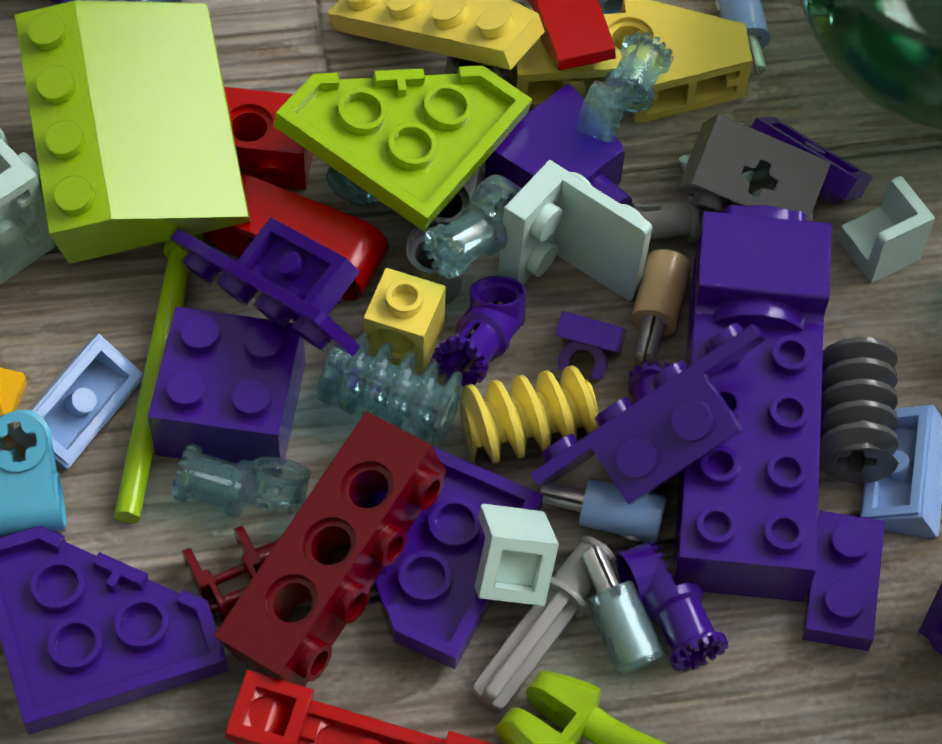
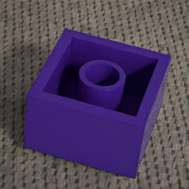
(226, 386)

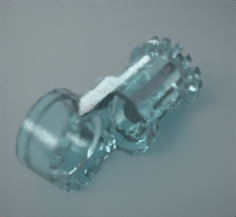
(626, 87)
(474, 233)
(230, 485)

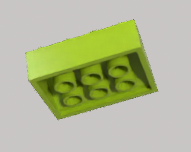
(129, 124)

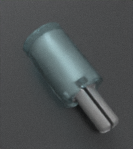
(620, 616)

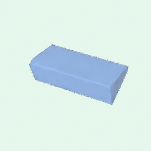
(82, 399)
(913, 493)

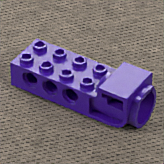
(754, 501)

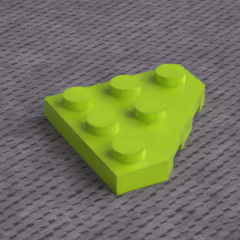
(405, 132)

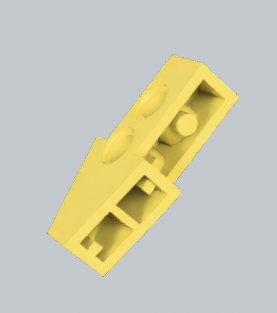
(707, 68)

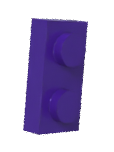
(842, 178)
(846, 581)

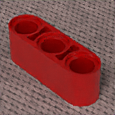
(334, 229)

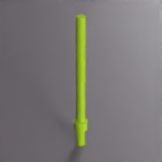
(141, 446)

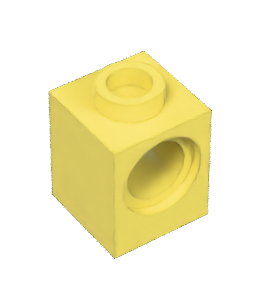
(407, 315)

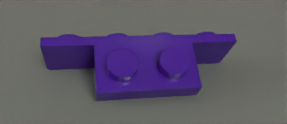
(285, 275)
(663, 431)

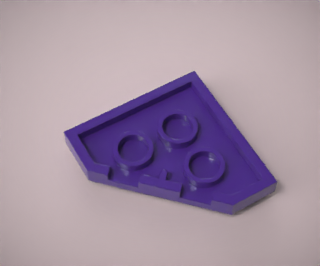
(432, 584)
(94, 631)

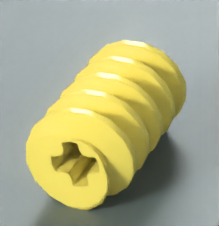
(526, 412)

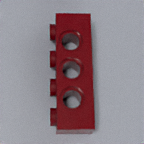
(333, 516)

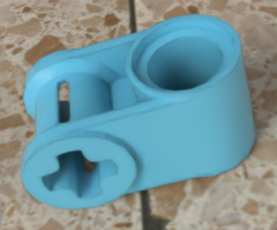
(30, 485)

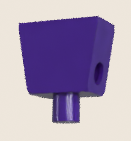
(552, 134)

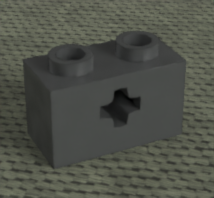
(728, 149)

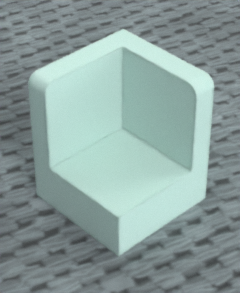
(890, 234)
(515, 555)

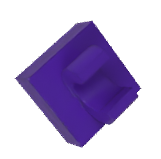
(589, 336)

